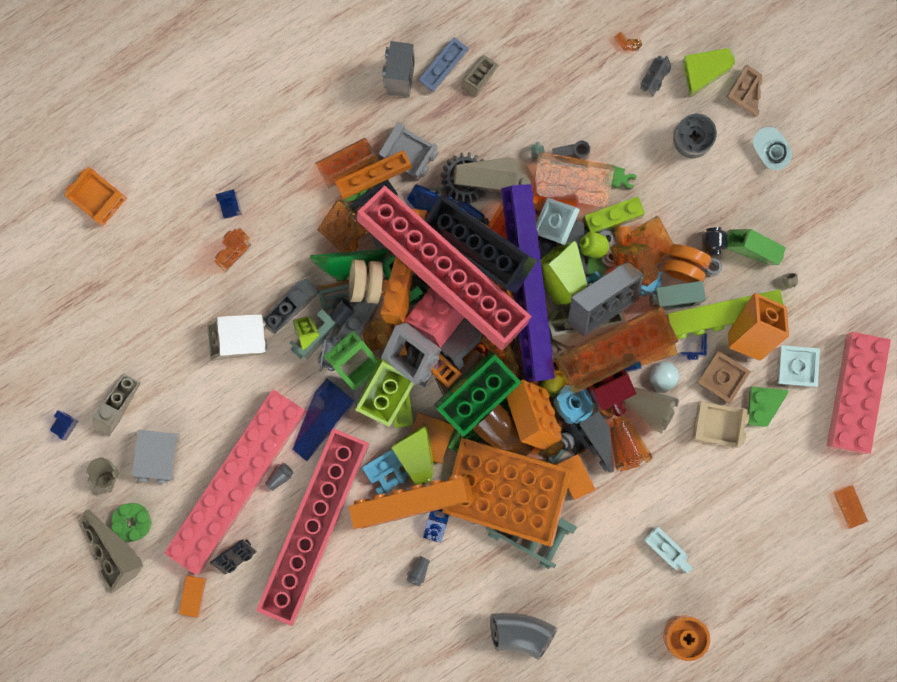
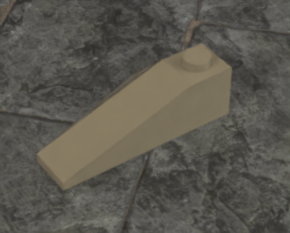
(493, 174)
(115, 557)

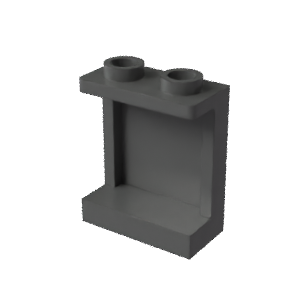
(461, 343)

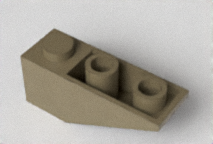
(115, 405)

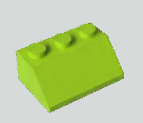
(383, 393)

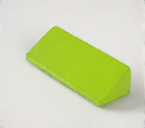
(305, 331)

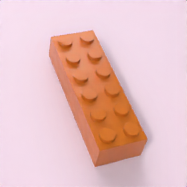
(410, 503)

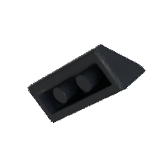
(580, 443)

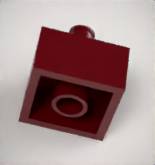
(612, 392)

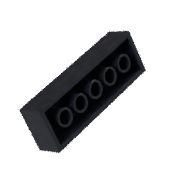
(481, 244)

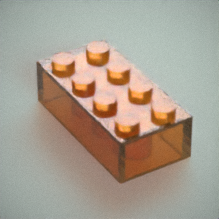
(573, 179)

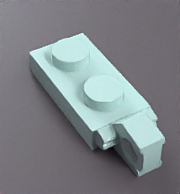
(668, 549)

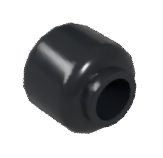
(714, 240)

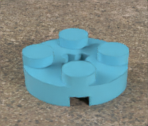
(570, 413)

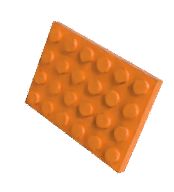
(511, 491)

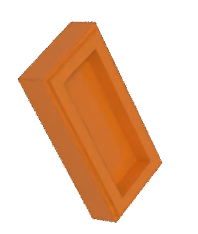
(192, 596)

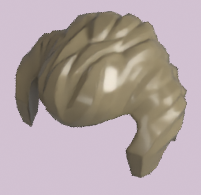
(102, 474)

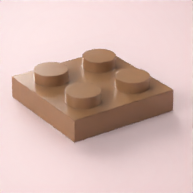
(723, 377)

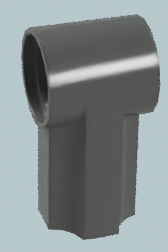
(570, 150)

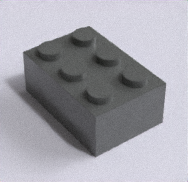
(399, 69)

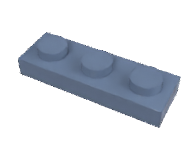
(443, 64)

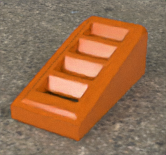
(451, 369)

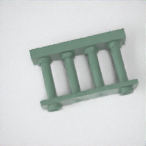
(564, 528)

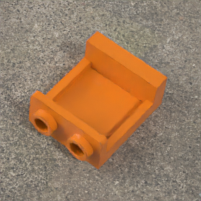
(95, 196)

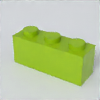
(614, 216)

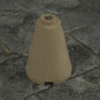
(653, 408)

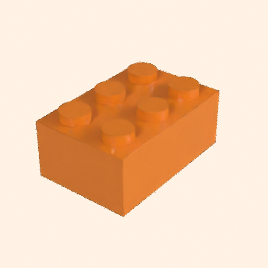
(534, 415)

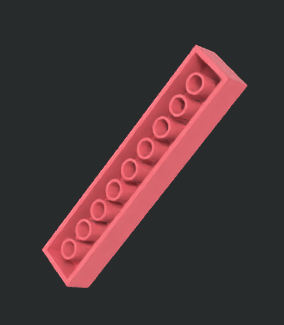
(443, 268)
(235, 482)
(313, 527)

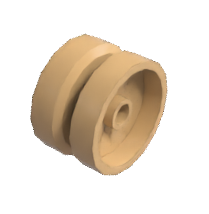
(365, 281)

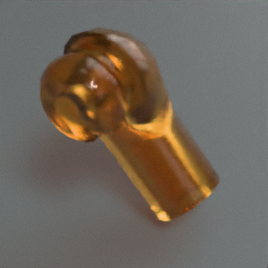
(628, 44)

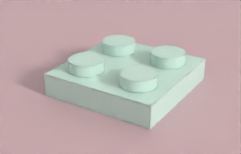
(556, 221)
(798, 366)

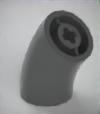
(521, 633)

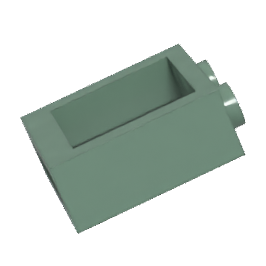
(678, 296)

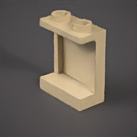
(720, 424)

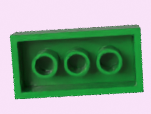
(477, 393)

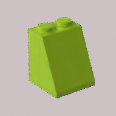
(563, 273)

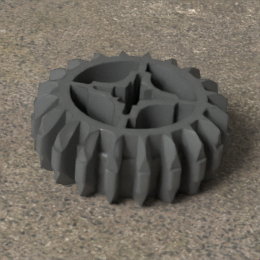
(448, 181)

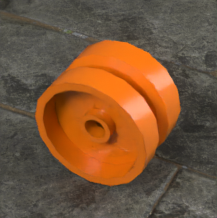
(687, 263)
(698, 639)

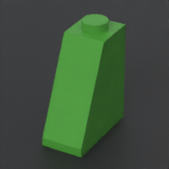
(755, 246)

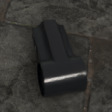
(341, 311)

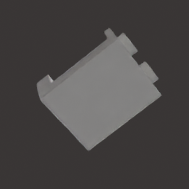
(417, 150)
(155, 456)

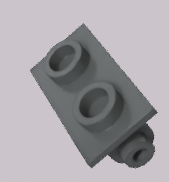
(660, 68)
(327, 344)

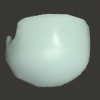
(664, 376)

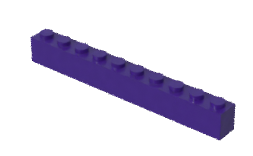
(522, 232)

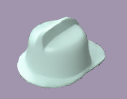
(772, 148)

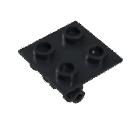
(234, 556)

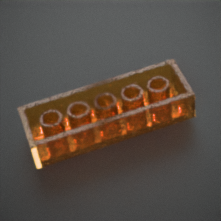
(615, 349)

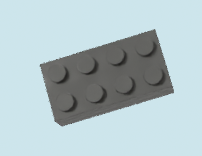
(605, 298)

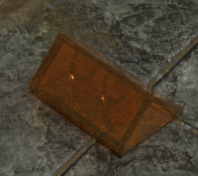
(346, 161)

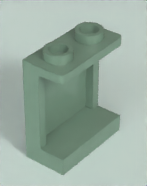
(324, 330)

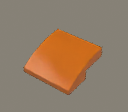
(439, 432)

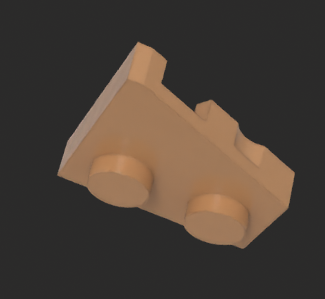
(747, 90)

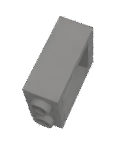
(395, 344)

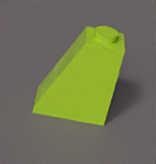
(706, 68)
(416, 455)

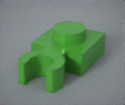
(620, 178)

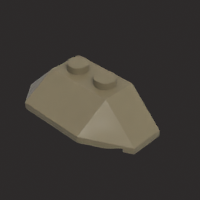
(567, 335)

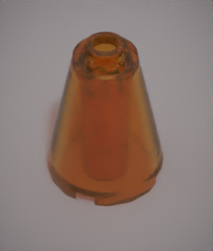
(627, 445)

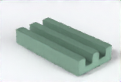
(331, 290)

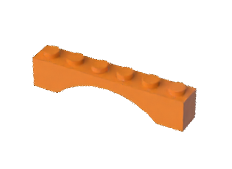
(398, 291)

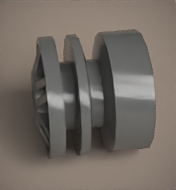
(701, 127)

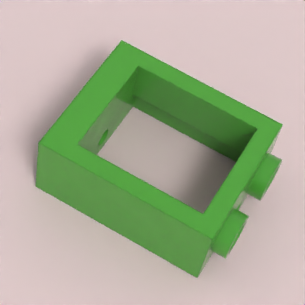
(337, 357)

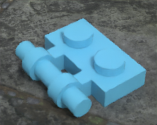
(382, 467)

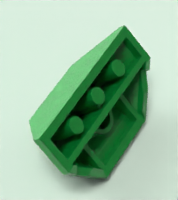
(339, 264)

